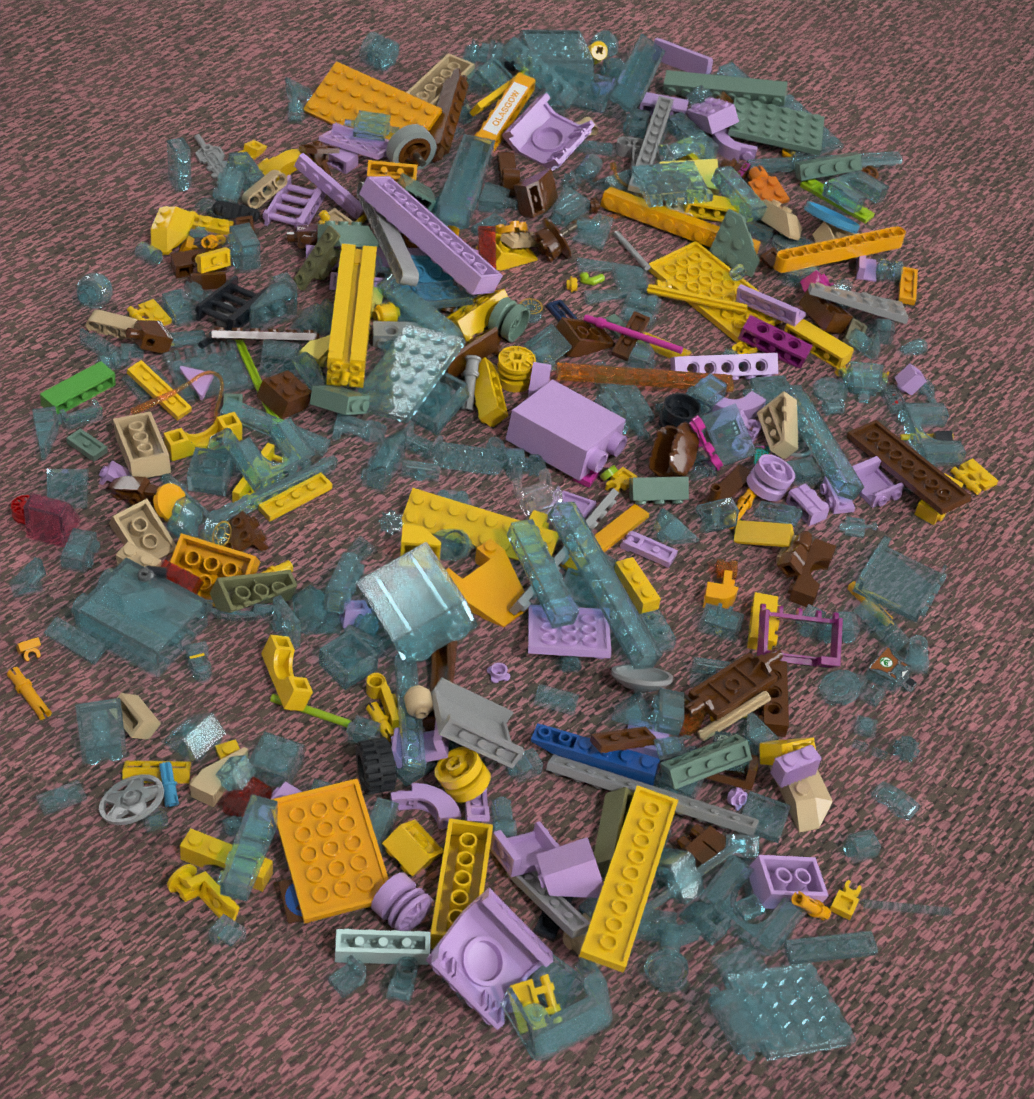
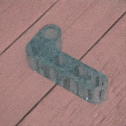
(473, 459)

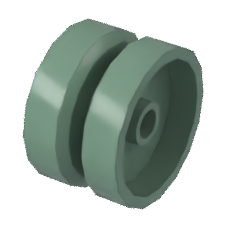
(509, 319)

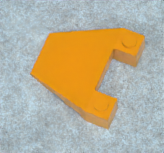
(492, 586)

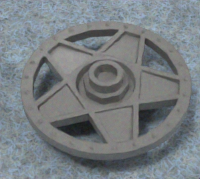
(131, 800)

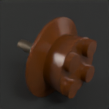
(552, 241)

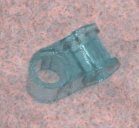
(515, 463)
(918, 654)
(403, 984)

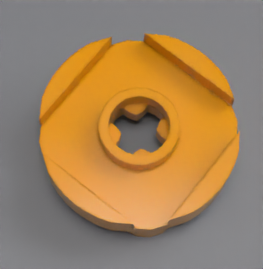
(514, 227)

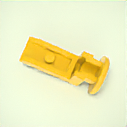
(204, 886)

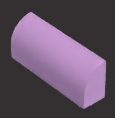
(684, 58)

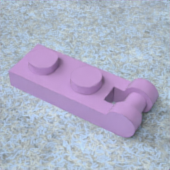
(649, 548)

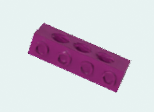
(773, 340)

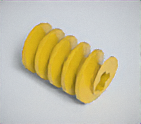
(598, 51)

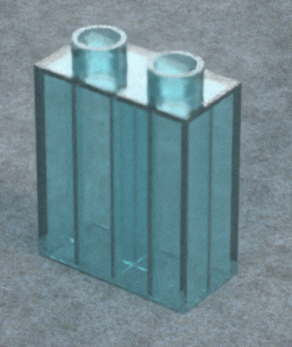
(417, 604)
(143, 639)

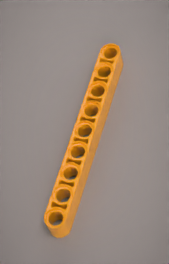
(839, 249)

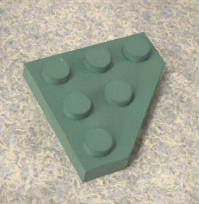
(734, 243)

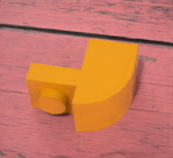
(721, 593)

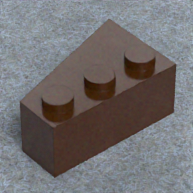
(825, 313)

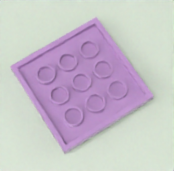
(584, 638)

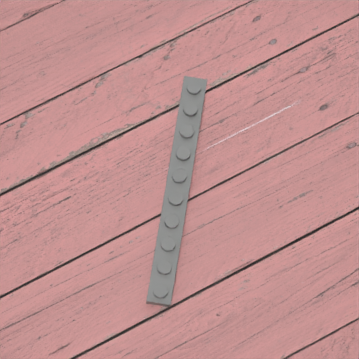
(653, 137)
(562, 556)
(686, 806)

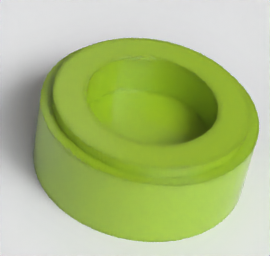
(608, 473)

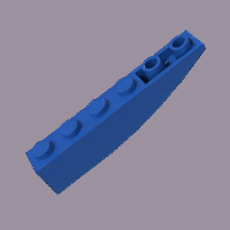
(580, 749)

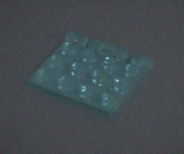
(671, 182)
(226, 363)

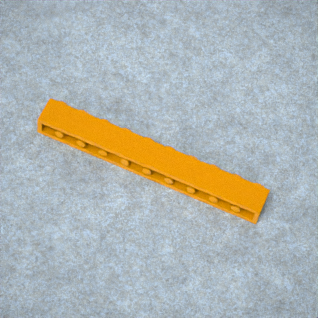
(662, 217)

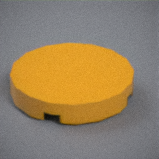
(166, 498)

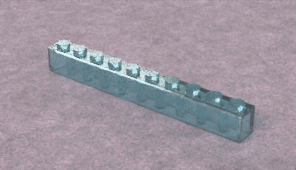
(605, 585)

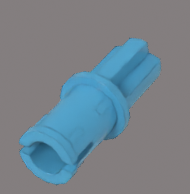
(169, 784)

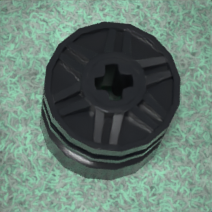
(678, 409)

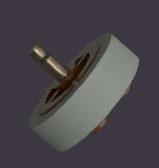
(411, 146)

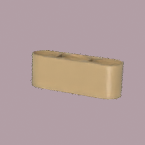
(257, 189)
(110, 323)

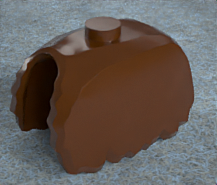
(674, 451)

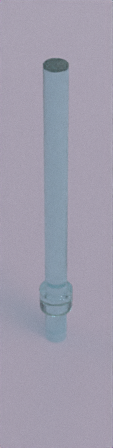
(690, 878)

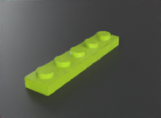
(816, 188)

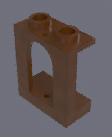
(749, 774)

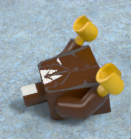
(308, 233)

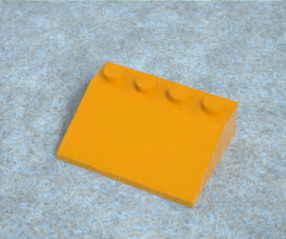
(211, 561)

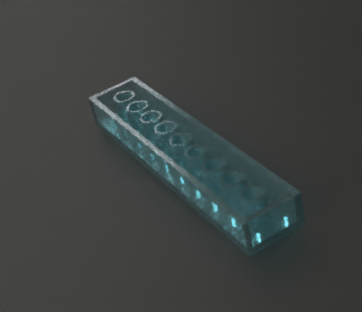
(465, 181)

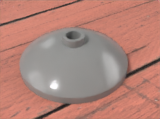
(641, 679)

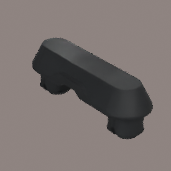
(234, 210)

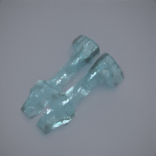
(369, 430)

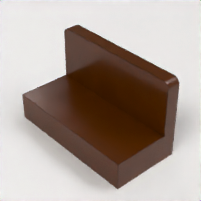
(209, 280)

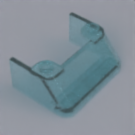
(550, 1035)

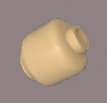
(418, 702)

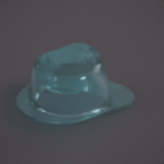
(454, 544)

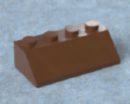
(480, 345)

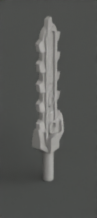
(211, 156)

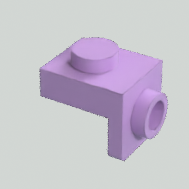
(112, 472)

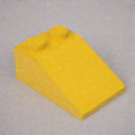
(511, 257)

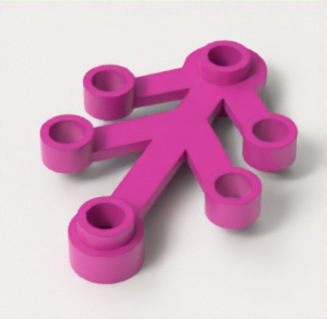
(698, 425)

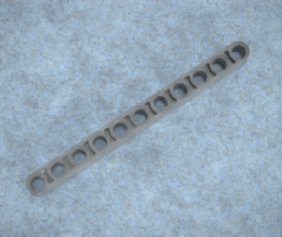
(391, 244)

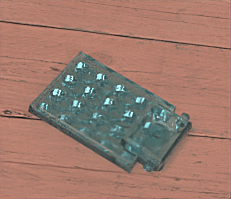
(779, 1013)

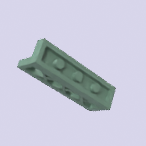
(707, 761)

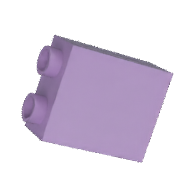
(567, 430)

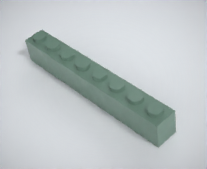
(751, 89)

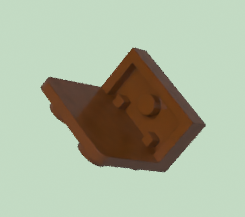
(245, 533)

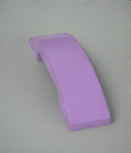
(478, 808)

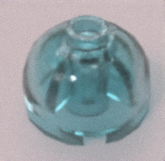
(609, 40)

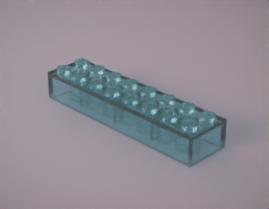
(636, 74)

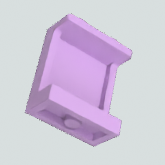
(877, 486)
(435, 746)
(519, 852)

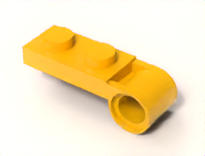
(378, 689)

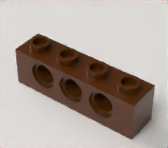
(776, 711)

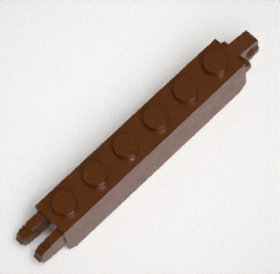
(451, 103)

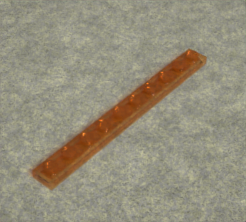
(634, 376)

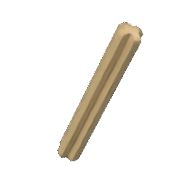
(738, 713)

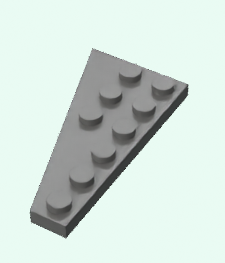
(863, 301)

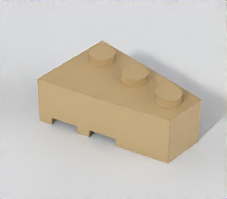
(780, 424)

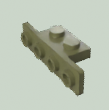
(320, 260)

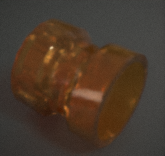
(722, 565)

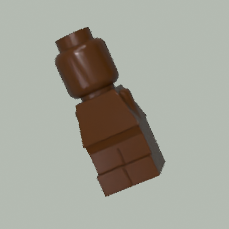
(795, 556)

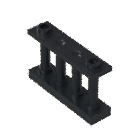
(239, 316)

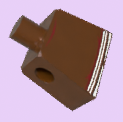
(150, 336)

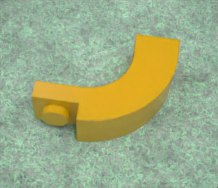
(284, 162)

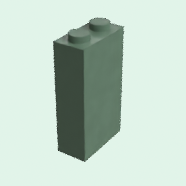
(418, 190)

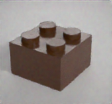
(284, 394)

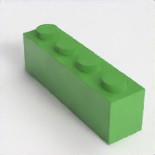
(79, 388)

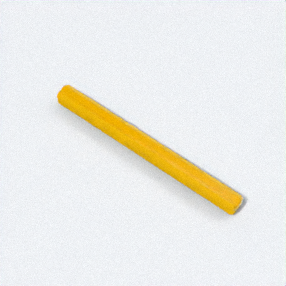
(697, 298)

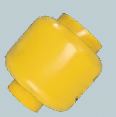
(386, 312)

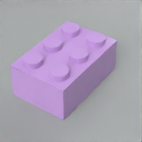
(713, 115)
(783, 876)

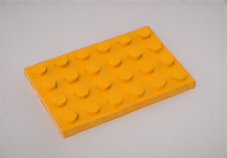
(330, 849)

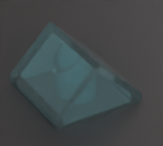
(634, 712)

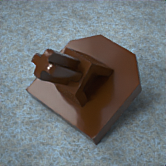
(319, 153)

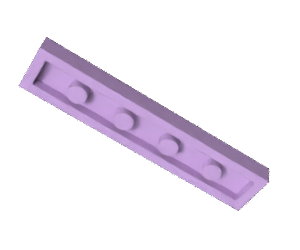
(329, 186)

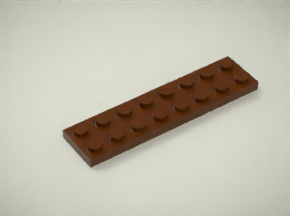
(909, 467)

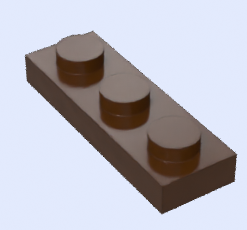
(625, 344)
(622, 739)

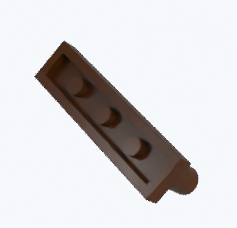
(729, 486)

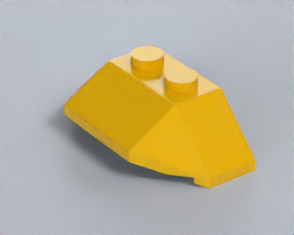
(170, 228)

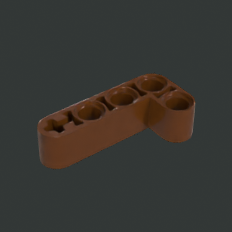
(508, 173)

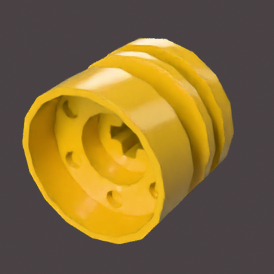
(515, 368)

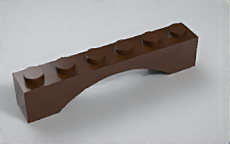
(442, 667)

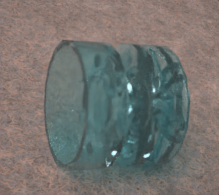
(379, 51)

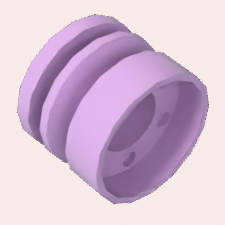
(401, 903)

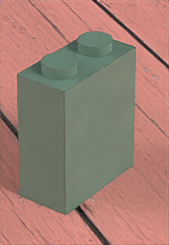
(339, 399)

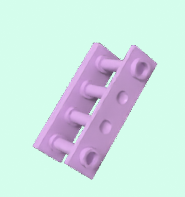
(306, 214)

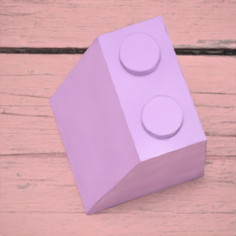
(570, 870)

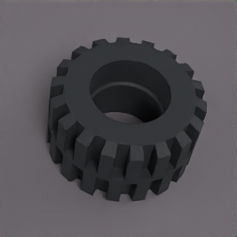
(376, 765)

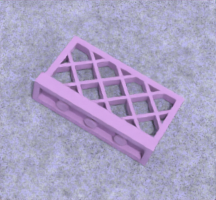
(342, 137)

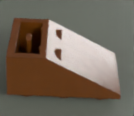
(536, 193)

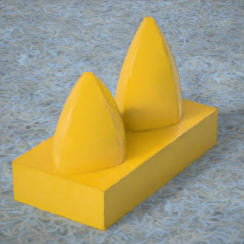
(213, 260)

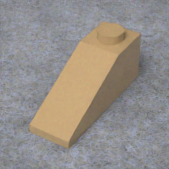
(206, 785)

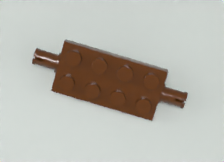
(733, 685)

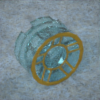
(535, 308)
(216, 531)

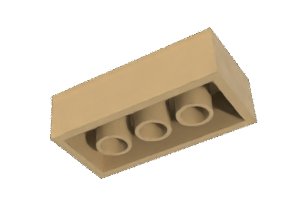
(142, 445)

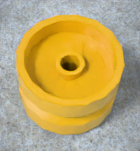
(462, 774)

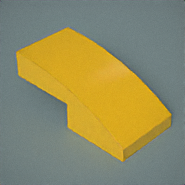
(254, 148)

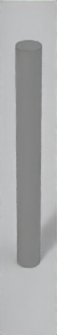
(631, 250)

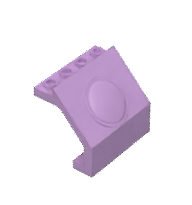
(545, 135)
(487, 954)

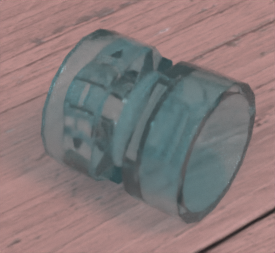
(589, 168)
(894, 273)
(543, 355)

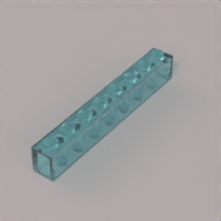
(825, 448)

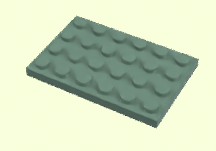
(778, 126)

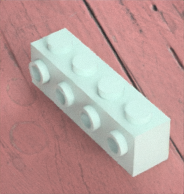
(382, 946)

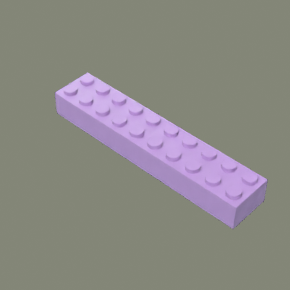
(430, 235)

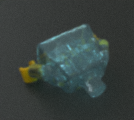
(863, 379)

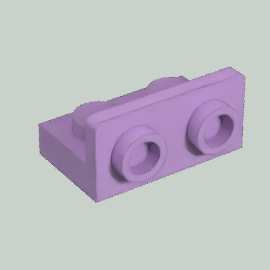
(836, 503)

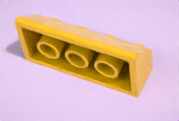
(476, 316)

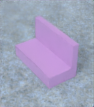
(865, 268)

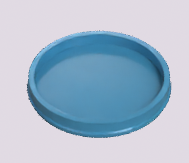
(832, 217)

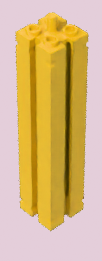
(351, 316)

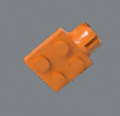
(766, 186)

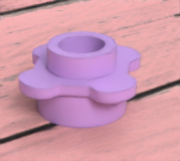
(498, 668)
(737, 797)

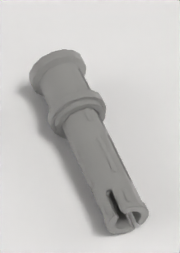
(471, 374)

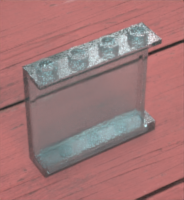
(899, 582)

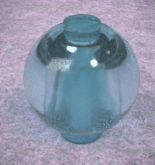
(94, 290)

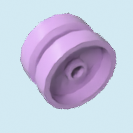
(770, 477)

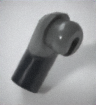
(149, 572)

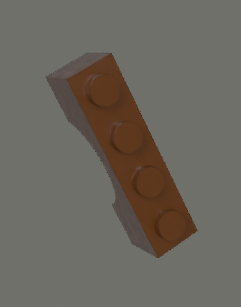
(806, 588)

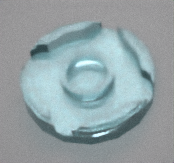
(830, 389)
(840, 687)

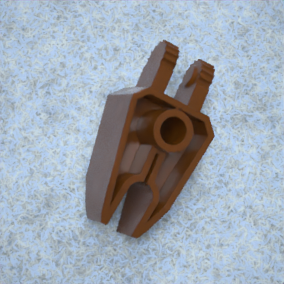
(133, 488)

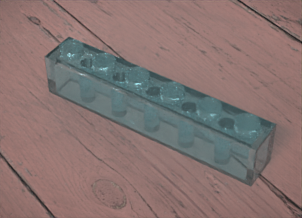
(543, 573)

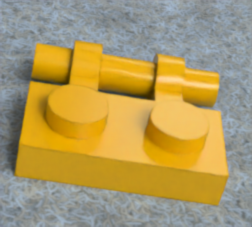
(151, 311)
(979, 476)
(528, 993)

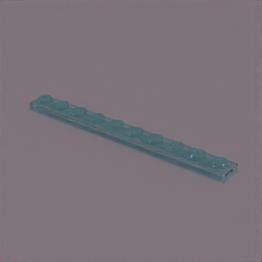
(787, 164)

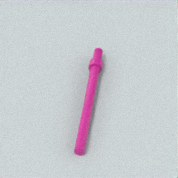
(602, 323)

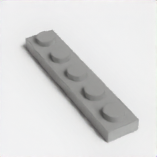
(554, 906)

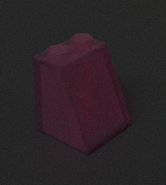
(49, 520)

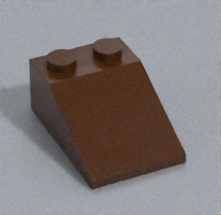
(583, 337)

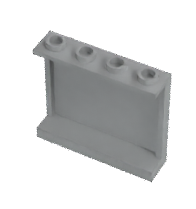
(474, 722)

